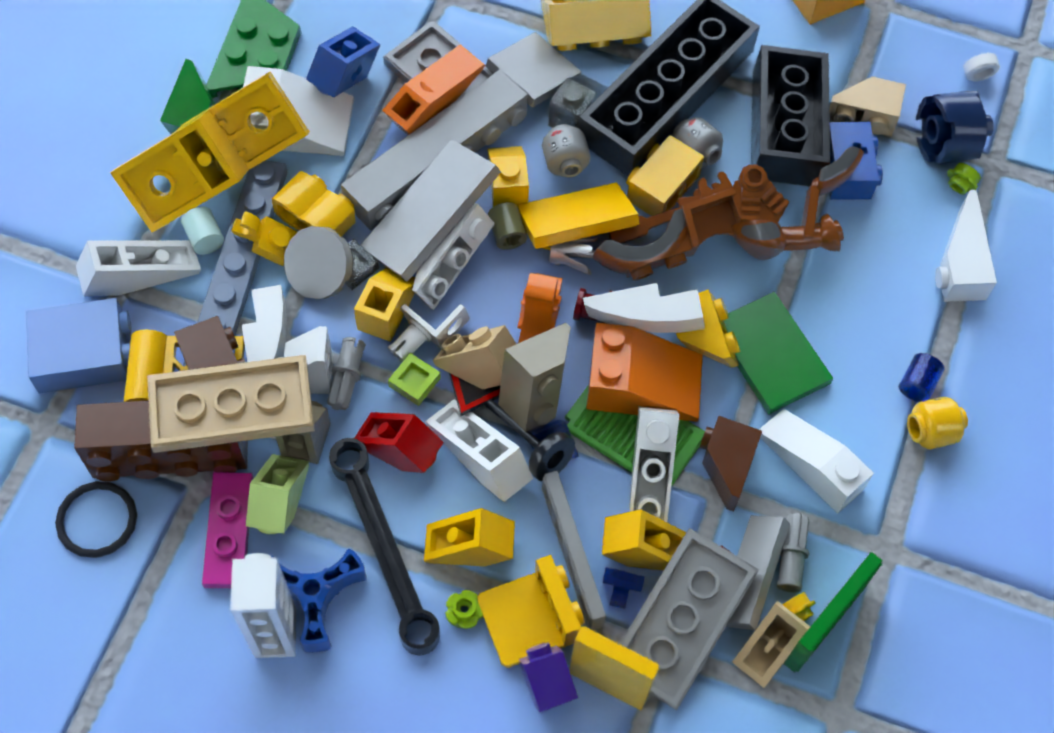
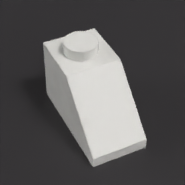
(319, 357)

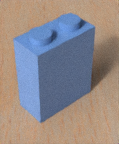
(77, 345)

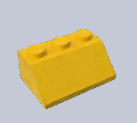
(595, 22)

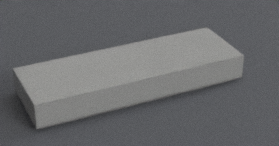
(762, 549)

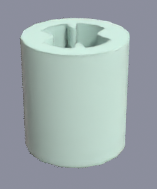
(202, 230)

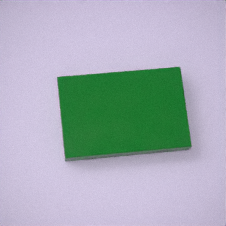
(775, 354)
(833, 612)

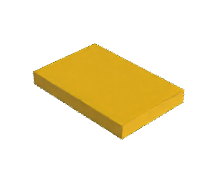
(577, 215)
(612, 667)

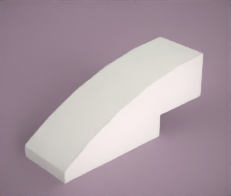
(648, 311)
(267, 335)

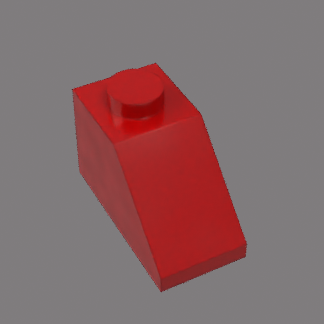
(400, 441)

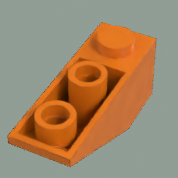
(433, 89)

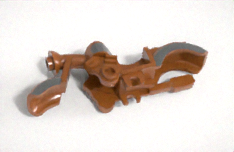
(744, 211)

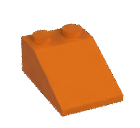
(644, 371)

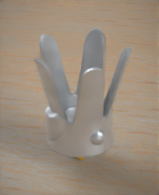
(560, 252)

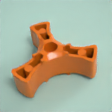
(539, 305)

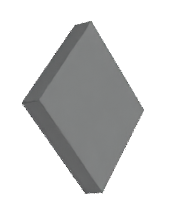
(533, 67)

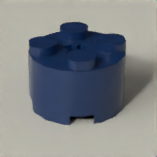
(953, 127)

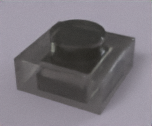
(363, 265)

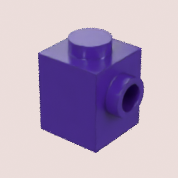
(547, 677)

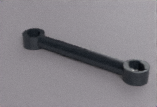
(384, 545)

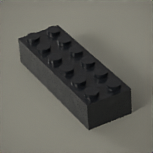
(667, 83)

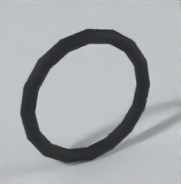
(105, 550)

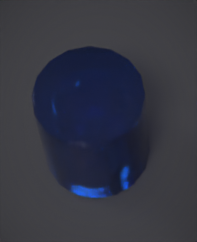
(921, 377)

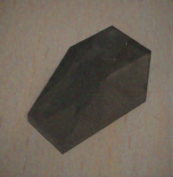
(573, 99)

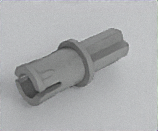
(345, 373)
(793, 554)

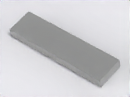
(573, 551)

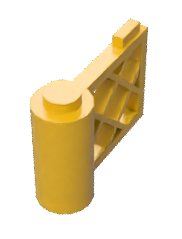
(152, 354)

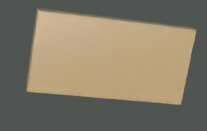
(229, 403)

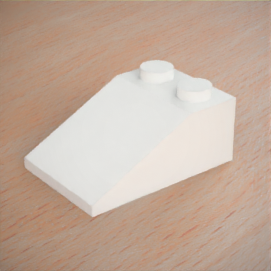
(322, 114)

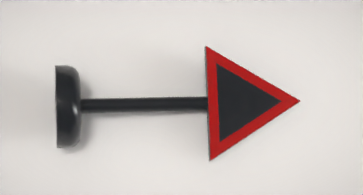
(549, 454)

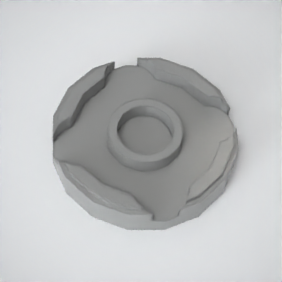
(318, 262)

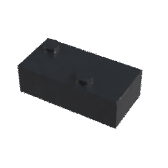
(790, 114)

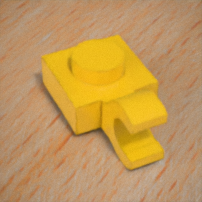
(268, 236)

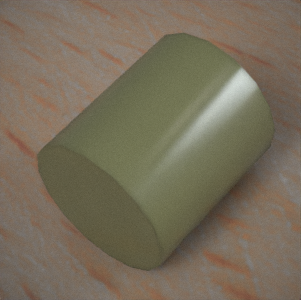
(508, 226)

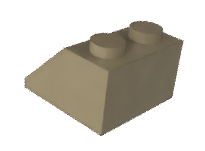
(534, 377)

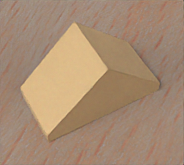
(770, 644)

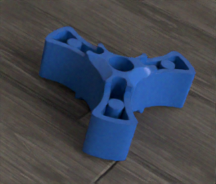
(316, 592)

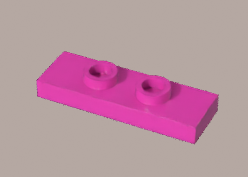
(226, 527)

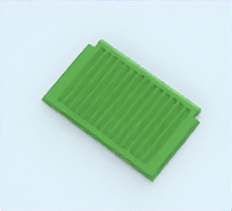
(615, 435)

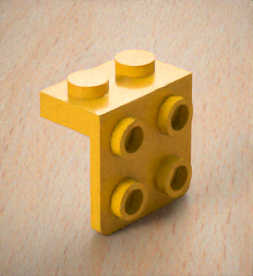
(531, 612)

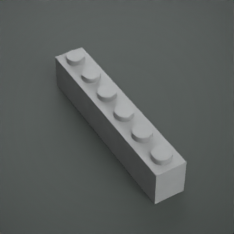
(471, 120)

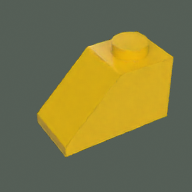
(512, 182)
(470, 539)
(640, 540)

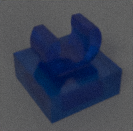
(622, 582)

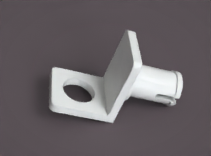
(420, 331)

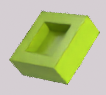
(414, 379)

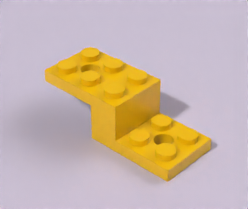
(210, 152)

